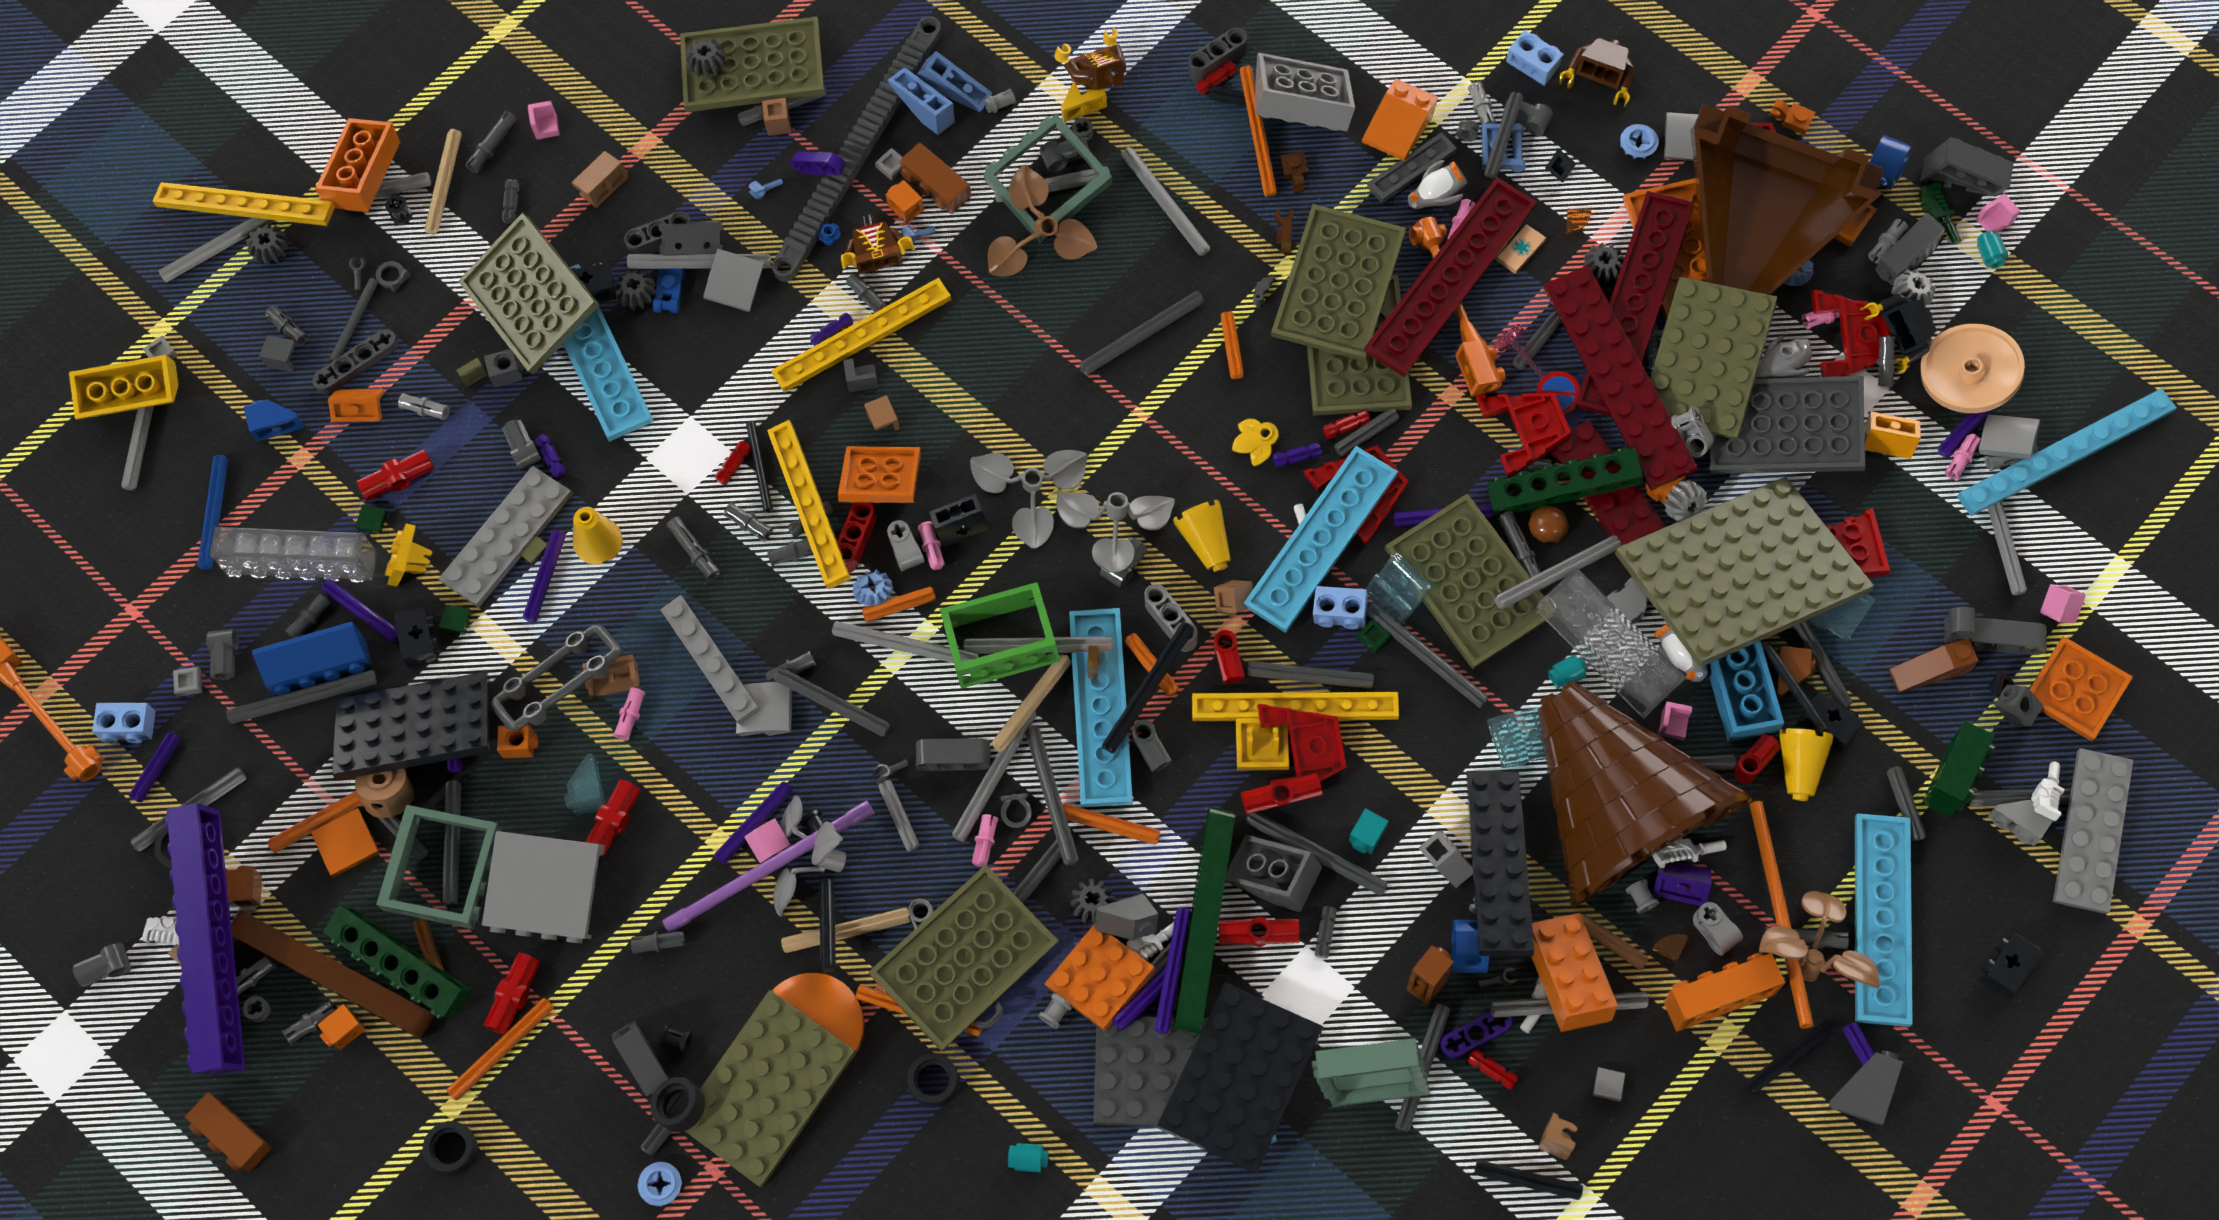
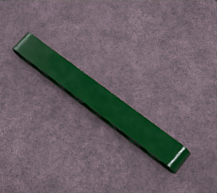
(1204, 921)

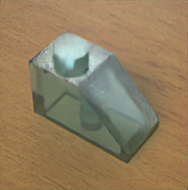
(585, 788)

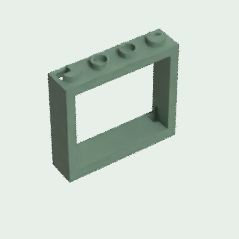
(1031, 138)
(400, 856)
(1367, 1061)

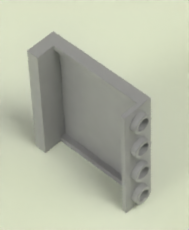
(541, 886)

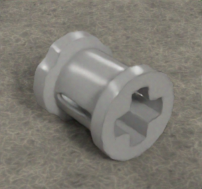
(1642, 896)
(1055, 1011)

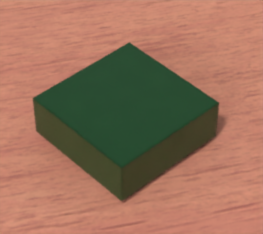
(371, 519)
(455, 619)
(1373, 636)

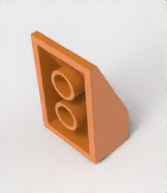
(1400, 119)

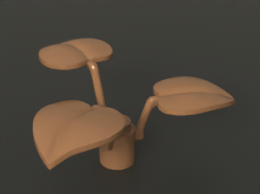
(1072, 238)
(1787, 944)

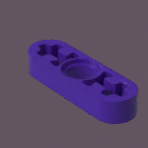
(817, 163)
(1462, 1049)

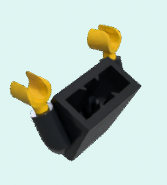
(1909, 324)

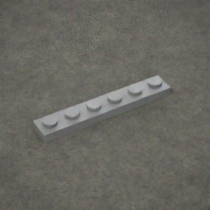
(710, 660)

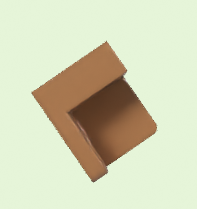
(776, 116)
(881, 413)
(1232, 595)

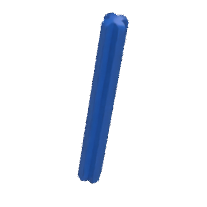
(213, 510)

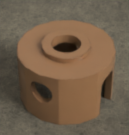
(392, 794)

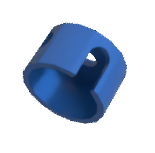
(1893, 157)
(1465, 948)

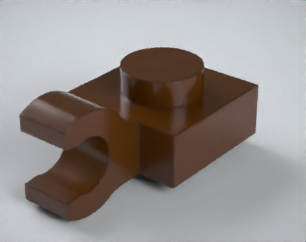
(1294, 168)
(1284, 235)

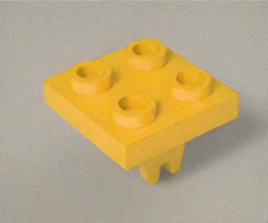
(407, 556)
(1261, 747)

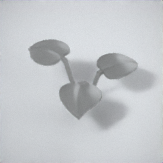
(1030, 525)
(1114, 554)
(823, 854)

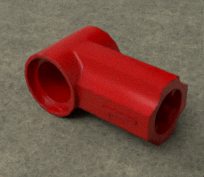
(1229, 658)
(1757, 758)

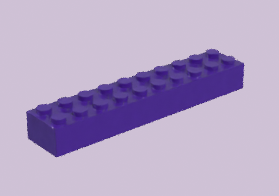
(205, 940)

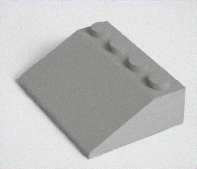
(1303, 92)

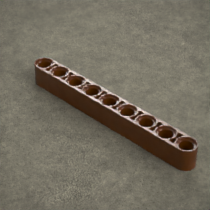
(331, 974)

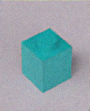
(1368, 832)

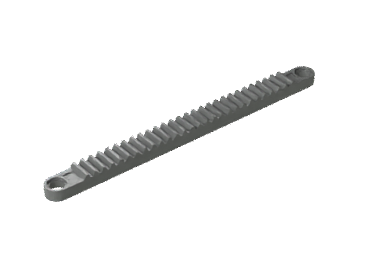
(854, 152)

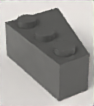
(1967, 166)

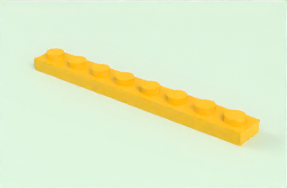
(244, 204)
(861, 335)
(809, 505)
(1340, 704)

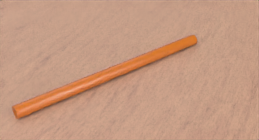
(1780, 910)

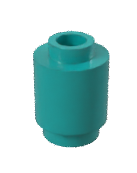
(1992, 249)
(1567, 671)
(1027, 1157)

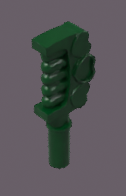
(1935, 205)

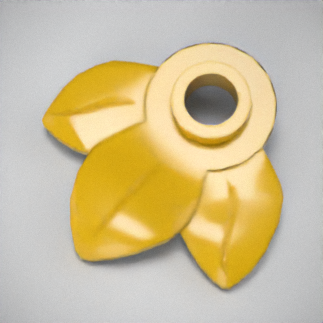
(1252, 441)

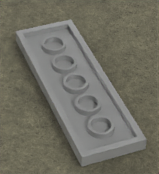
(504, 536)
(2093, 831)

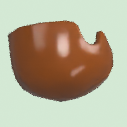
(1548, 524)

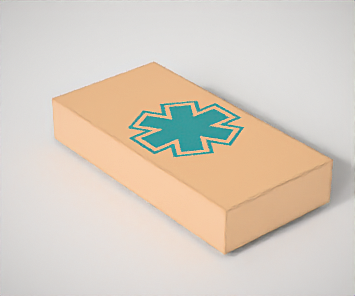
(1521, 249)

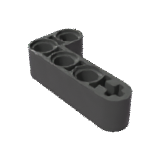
(1994, 634)

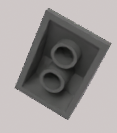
(1274, 872)

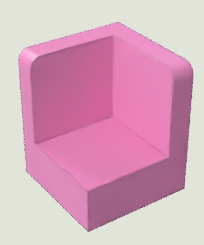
(543, 120)
(1998, 214)
(2063, 603)
(1674, 721)
(767, 840)

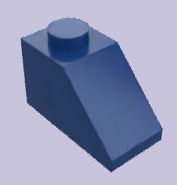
(270, 420)

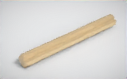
(442, 182)
(1030, 703)
(848, 929)

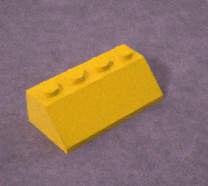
(123, 386)

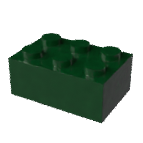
(1959, 769)

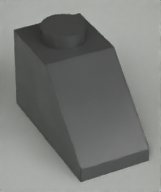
(1127, 918)

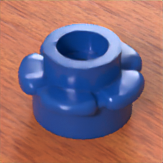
(829, 239)

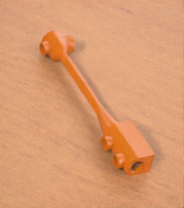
(1473, 355)
(81, 761)

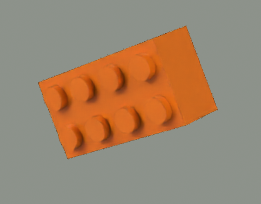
(358, 164)
(1572, 973)
(1723, 991)

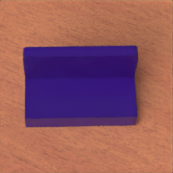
(1683, 883)

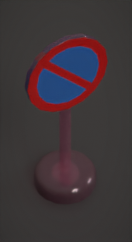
(1560, 383)

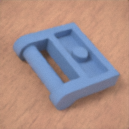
(1488, 137)

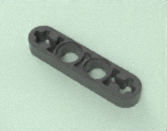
(357, 365)

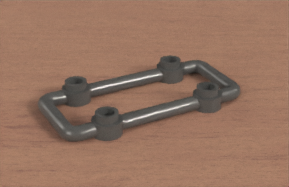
(536, 711)

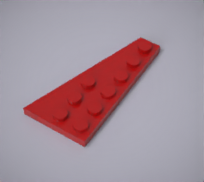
(1863, 543)

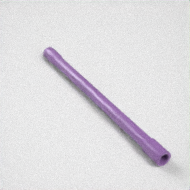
(685, 915)

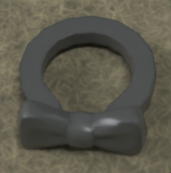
(394, 285)
(1022, 799)
(999, 1011)

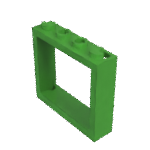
(1007, 661)

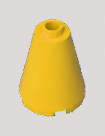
(1206, 534)
(595, 536)
(1803, 760)

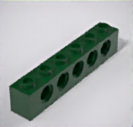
(1579, 487)
(451, 992)

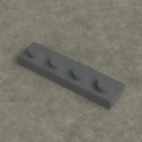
(1414, 167)

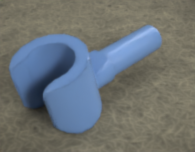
(758, 191)
(909, 232)

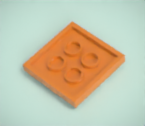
(879, 474)
(2079, 688)
(1100, 977)

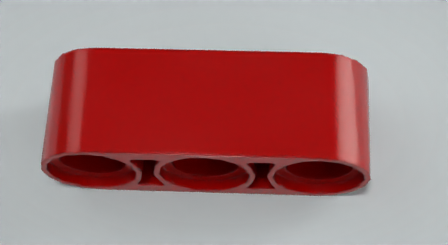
(859, 525)

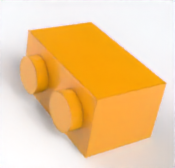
(1891, 435)

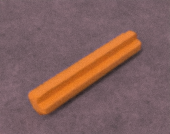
(1232, 345)
(899, 604)
(1148, 660)

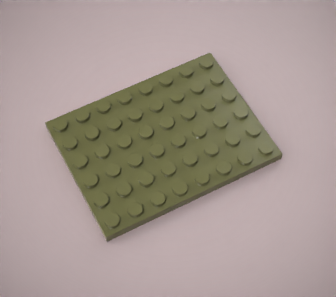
(1743, 571)

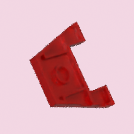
(1858, 335)
(1536, 421)
(1323, 475)
(1313, 742)

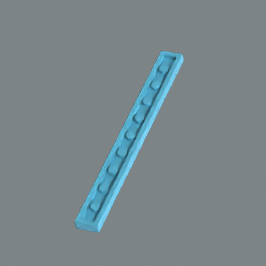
(2066, 452)

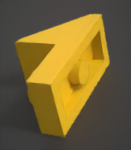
(1078, 105)

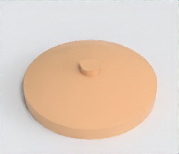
(1972, 368)

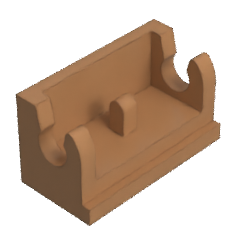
(600, 179)
(621, 677)
(1555, 1140)

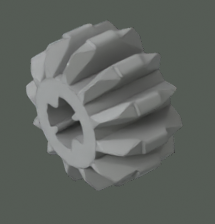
(1914, 286)
(1685, 500)

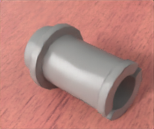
(999, 101)

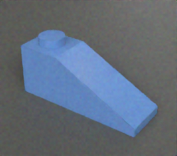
(953, 82)
(924, 101)

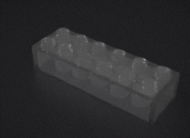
(293, 554)
(1610, 643)

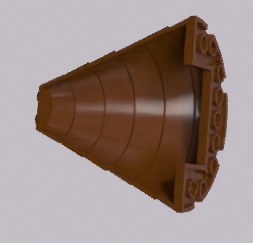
(1620, 789)

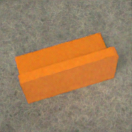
(355, 405)

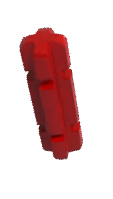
(1216, 77)
(1346, 424)
(733, 462)
(1492, 1069)

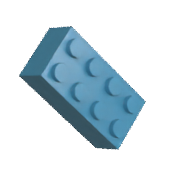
(1745, 694)

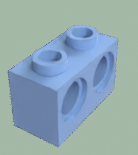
(1531, 61)
(1341, 600)
(125, 716)

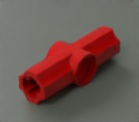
(395, 475)
(1298, 790)
(613, 815)
(1277, 932)
(512, 993)

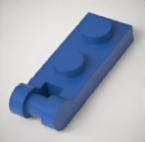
(668, 286)

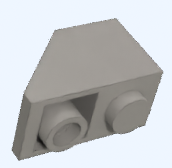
(1630, 601)
(2021, 820)
(1447, 858)

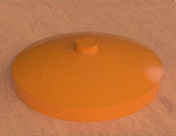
(827, 1003)

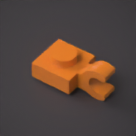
(1796, 118)

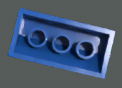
(312, 658)

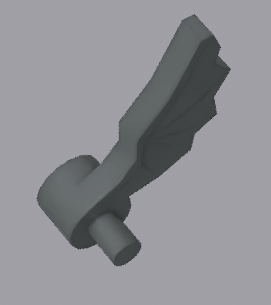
(1262, 288)

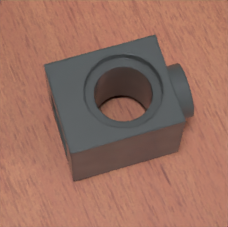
(497, 361)
(2018, 705)

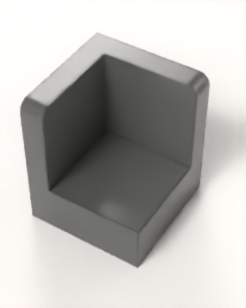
(277, 353)
(860, 377)

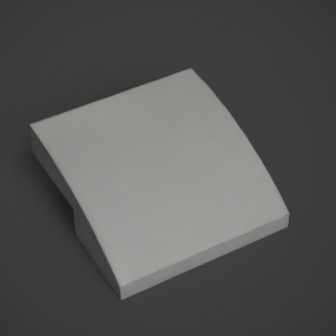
(1678, 136)
(733, 280)
(2009, 436)
(774, 712)

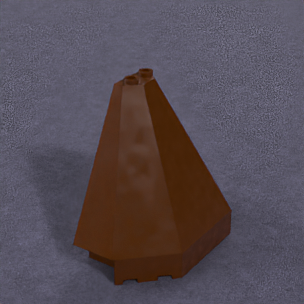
(1770, 198)

